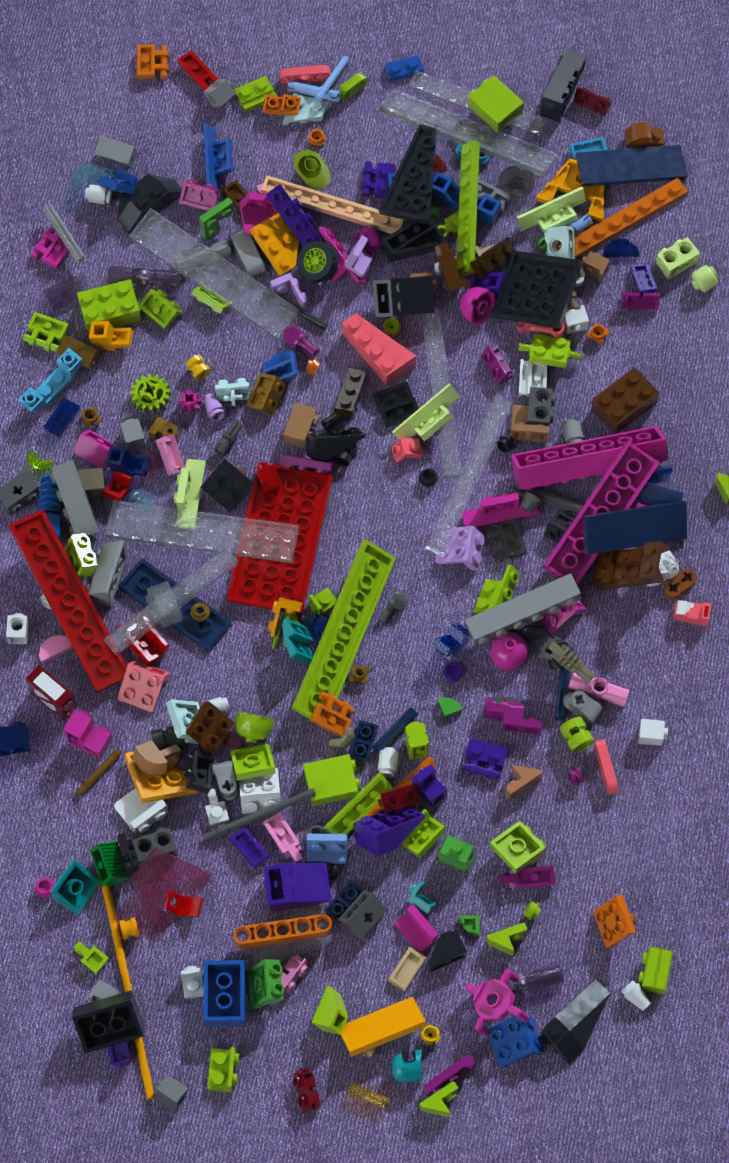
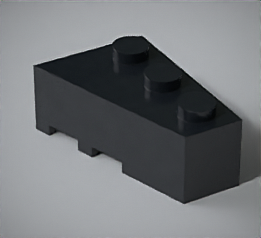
(412, 241)

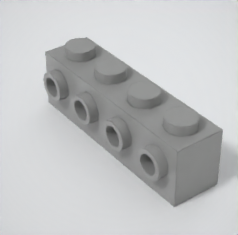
(75, 499)

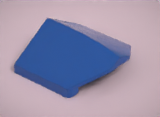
(283, 366)

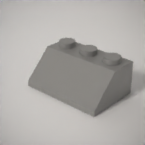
(107, 573)

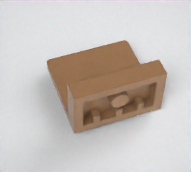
(522, 431)

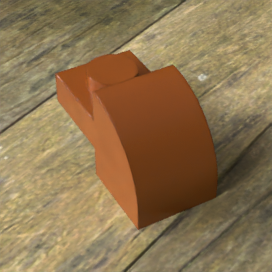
(643, 134)

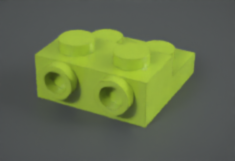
(80, 554)
(518, 847)

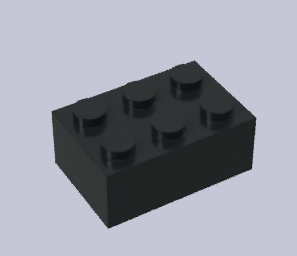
(108, 1021)

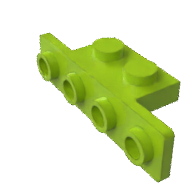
(497, 591)

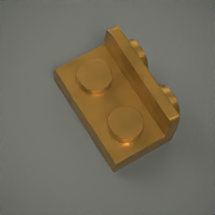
(266, 394)

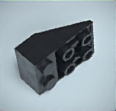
(403, 296)

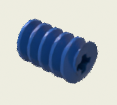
(48, 497)

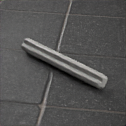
(63, 233)

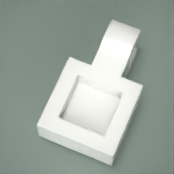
(216, 810)

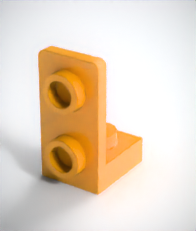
(290, 607)

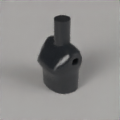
(534, 632)

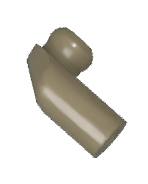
(344, 741)

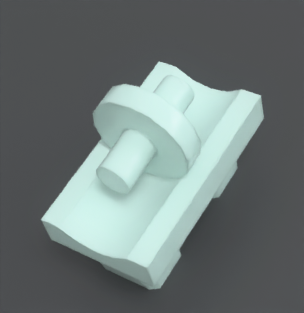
(233, 391)

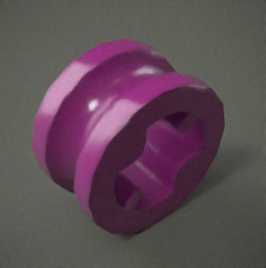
(575, 776)

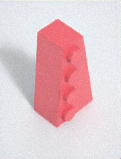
(379, 351)

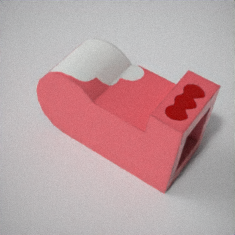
(692, 612)

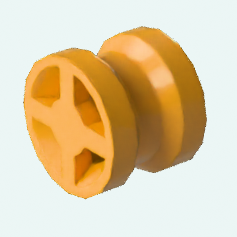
(129, 928)

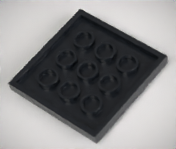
(537, 289)

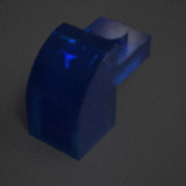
(125, 462)
(452, 641)

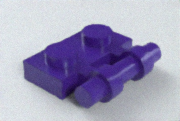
(381, 174)
(487, 754)

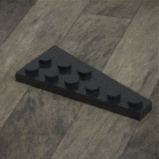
(412, 186)

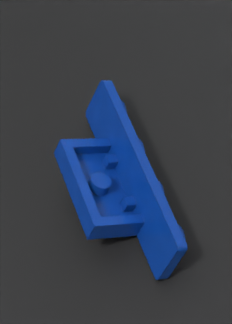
(217, 156)

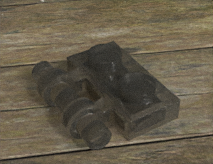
(510, 537)

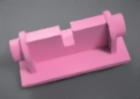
(170, 454)
(296, 969)

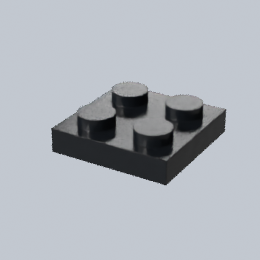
(226, 485)

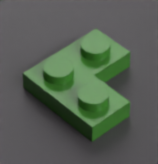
(210, 220)

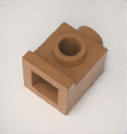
(595, 265)

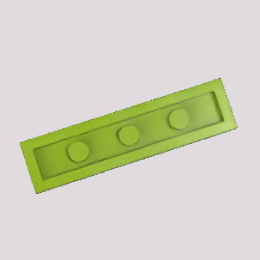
(359, 806)

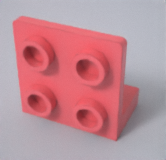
(142, 685)

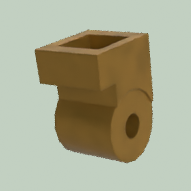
(162, 428)

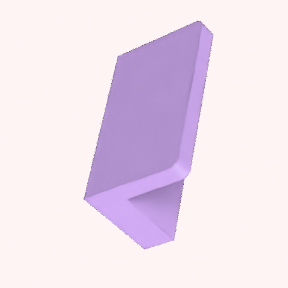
(358, 259)

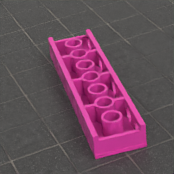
(613, 493)

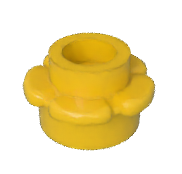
(435, 1035)

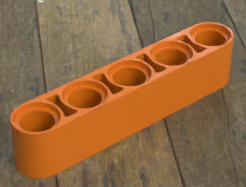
(290, 924)

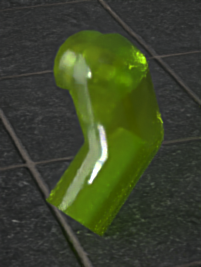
(37, 463)

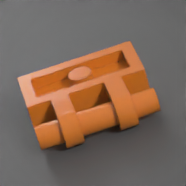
(146, 61)
(330, 719)

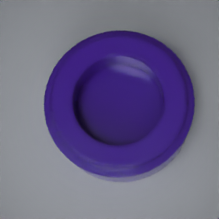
(453, 672)

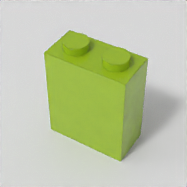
(495, 103)
(332, 779)

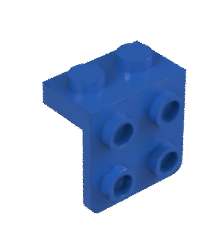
(515, 1040)

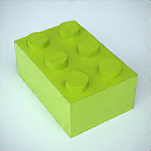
(110, 303)

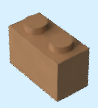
(300, 423)

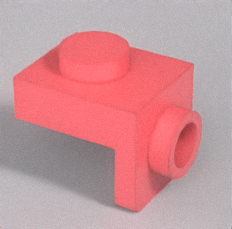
(407, 449)

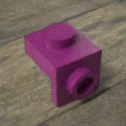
(374, 240)

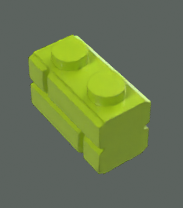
(416, 740)
(656, 970)

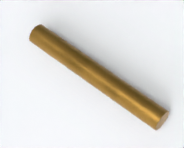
(98, 772)

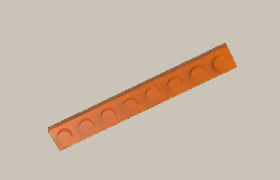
(628, 217)

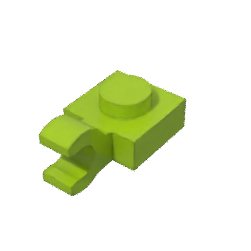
(92, 958)

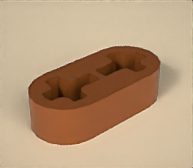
(682, 587)

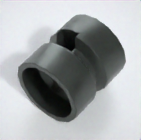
(165, 738)

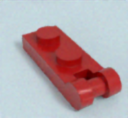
(197, 70)

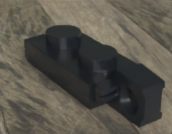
(128, 854)

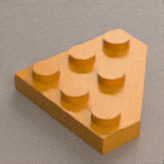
(277, 243)
(155, 788)

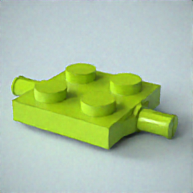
(549, 351)

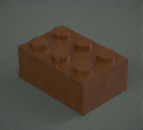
(625, 400)

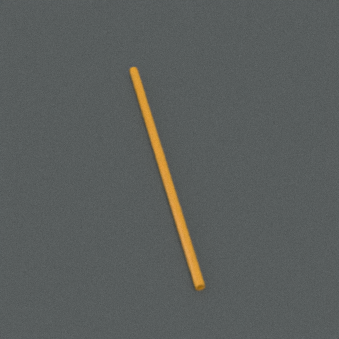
(127, 987)

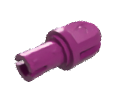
(299, 340)

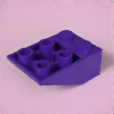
(387, 830)
(296, 885)

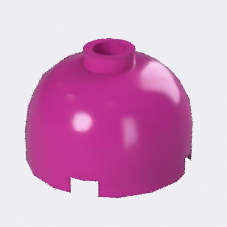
(477, 304)
(509, 651)

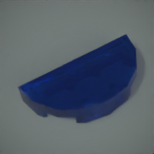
(620, 248)

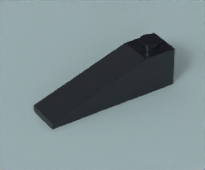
(575, 1023)

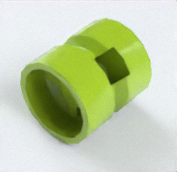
(577, 735)

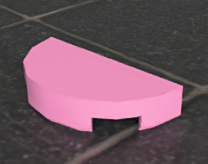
(54, 647)

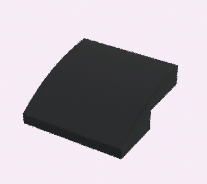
(395, 403)

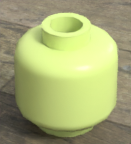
(704, 278)

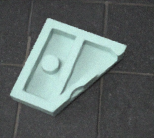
(309, 110)

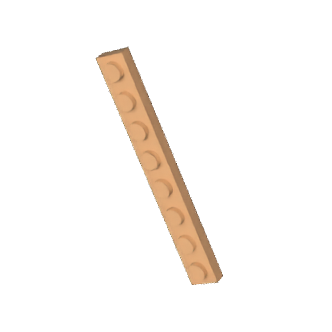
(336, 206)

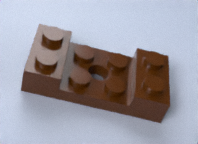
(614, 571)

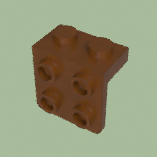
(209, 728)

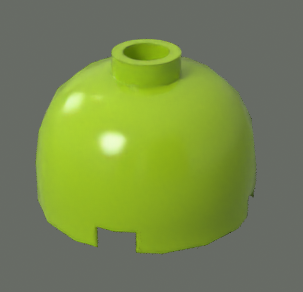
(253, 726)

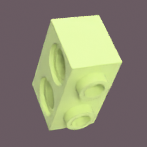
(679, 260)

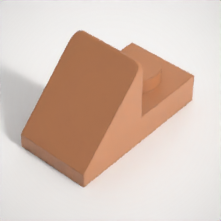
(526, 778)

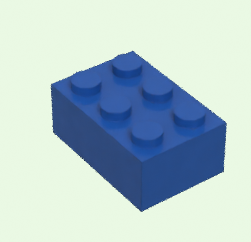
(224, 993)

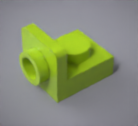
(322, 602)

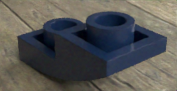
(363, 741)
(344, 900)

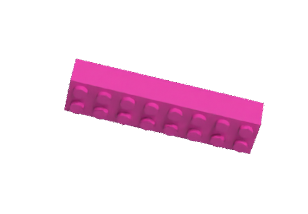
(583, 457)

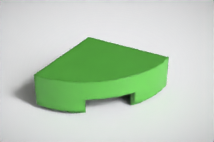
(449, 706)
(470, 924)

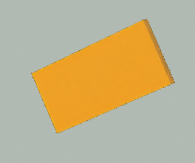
(382, 1026)

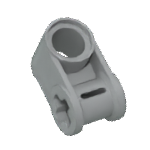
(582, 706)
(226, 777)

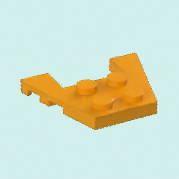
(567, 180)

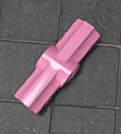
(610, 693)

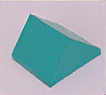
(74, 887)

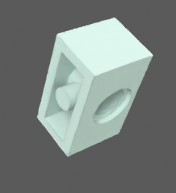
(565, 235)

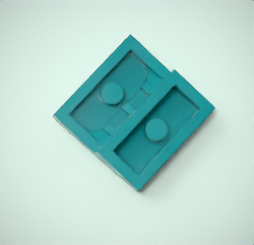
(297, 641)

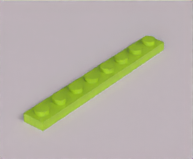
(467, 207)

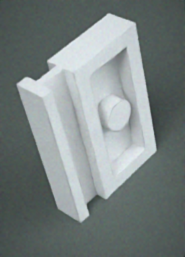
(531, 376)

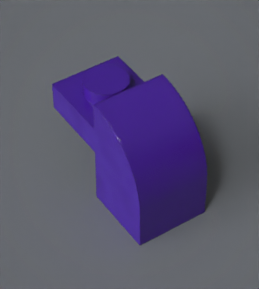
(429, 786)

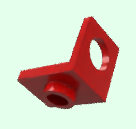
(184, 905)

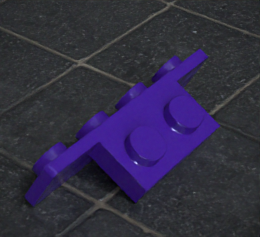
(293, 215)

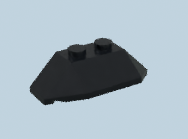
(150, 193)

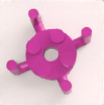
(504, 1002)

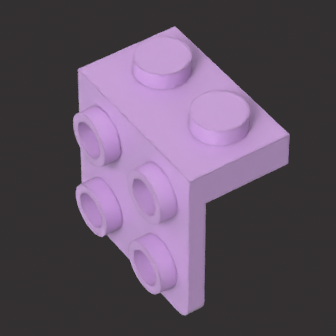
(464, 548)

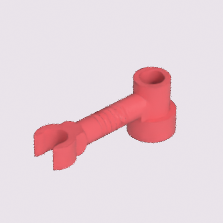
(555, 332)

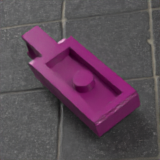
(530, 877)

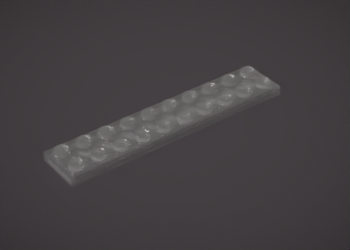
(464, 130)
(214, 274)
(202, 531)

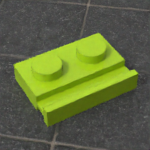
(253, 93)

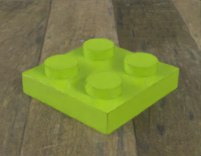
(252, 762)

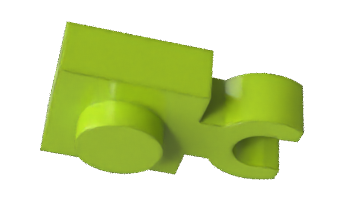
(450, 225)

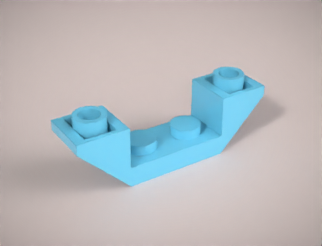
(49, 390)

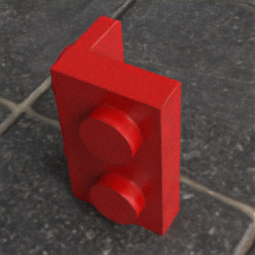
(150, 647)

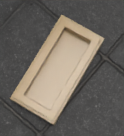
(407, 969)

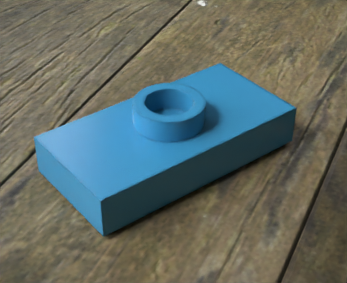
(595, 144)

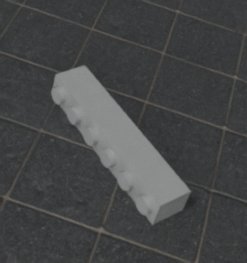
(523, 609)

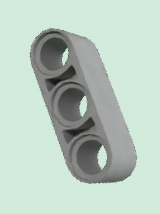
(247, 253)

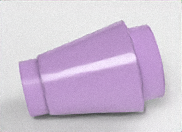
(213, 407)

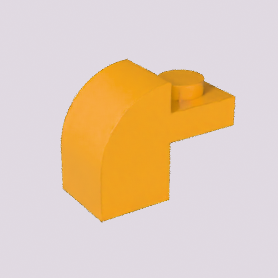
(109, 338)

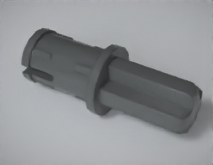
(228, 438)

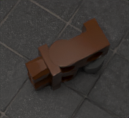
(448, 267)

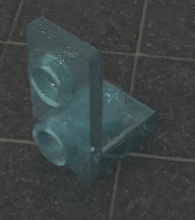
(88, 172)

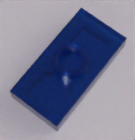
(61, 417)

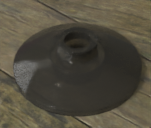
(515, 175)

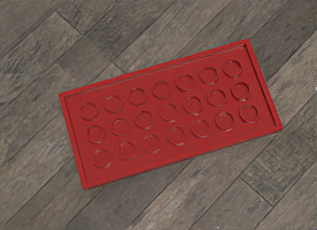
(296, 502)

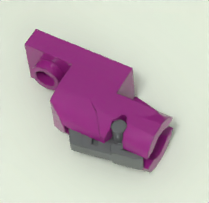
(512, 715)

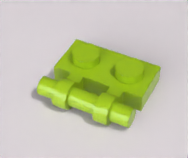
(48, 327)

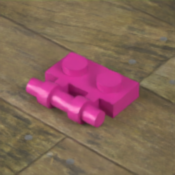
(55, 253)

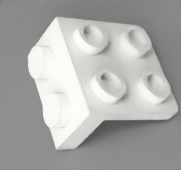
(259, 793)
(137, 815)

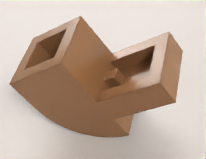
(154, 761)

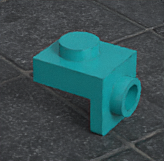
(420, 901)

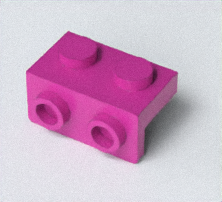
(198, 196)

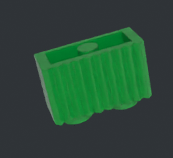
(109, 863)

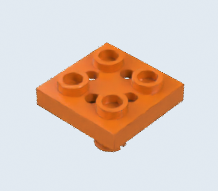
(614, 921)

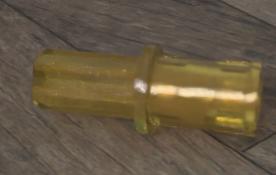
(367, 1095)

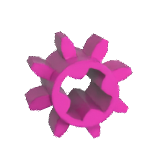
(190, 402)

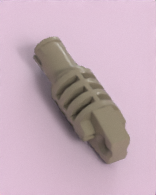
(571, 661)

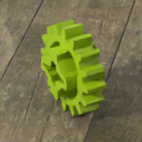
(156, 387)

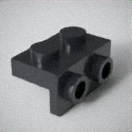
(198, 773)

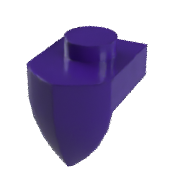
(120, 1055)

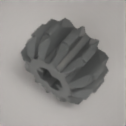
(546, 654)

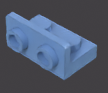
(327, 848)

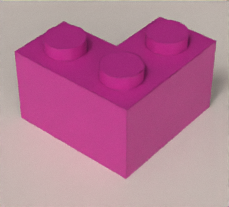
(85, 735)

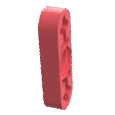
(305, 74)
(606, 767)

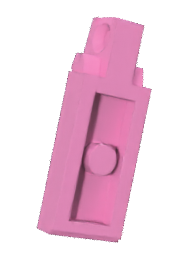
(284, 837)

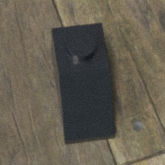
(447, 951)

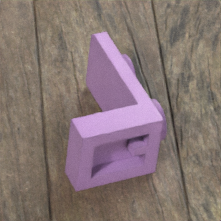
(282, 284)

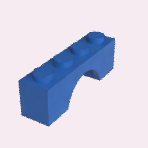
(448, 193)

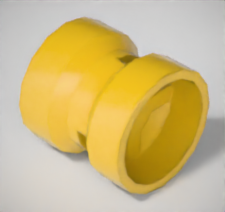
(197, 366)

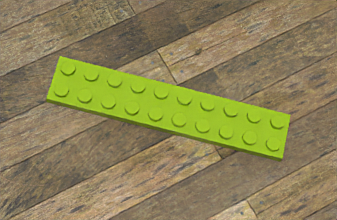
(345, 627)

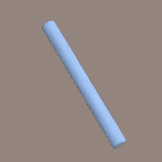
(331, 78)

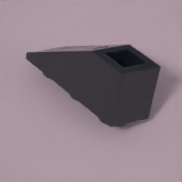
(329, 444)

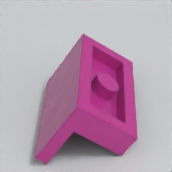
(93, 448)
(417, 929)

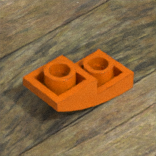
(284, 105)

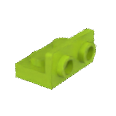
(160, 308)
(222, 1069)

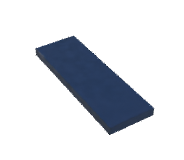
(631, 165)
(634, 527)
(202, 633)

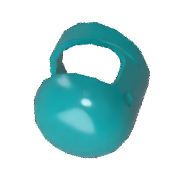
(407, 1070)

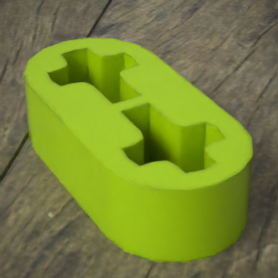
(352, 86)

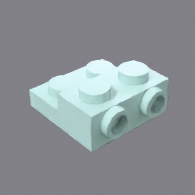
(181, 715)

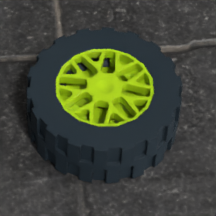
(318, 261)

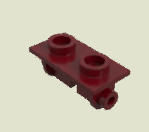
(591, 101)
(399, 798)
(304, 1080)

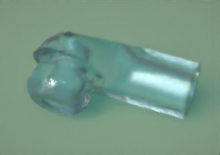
(140, 496)

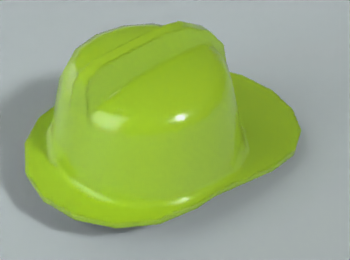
(312, 169)

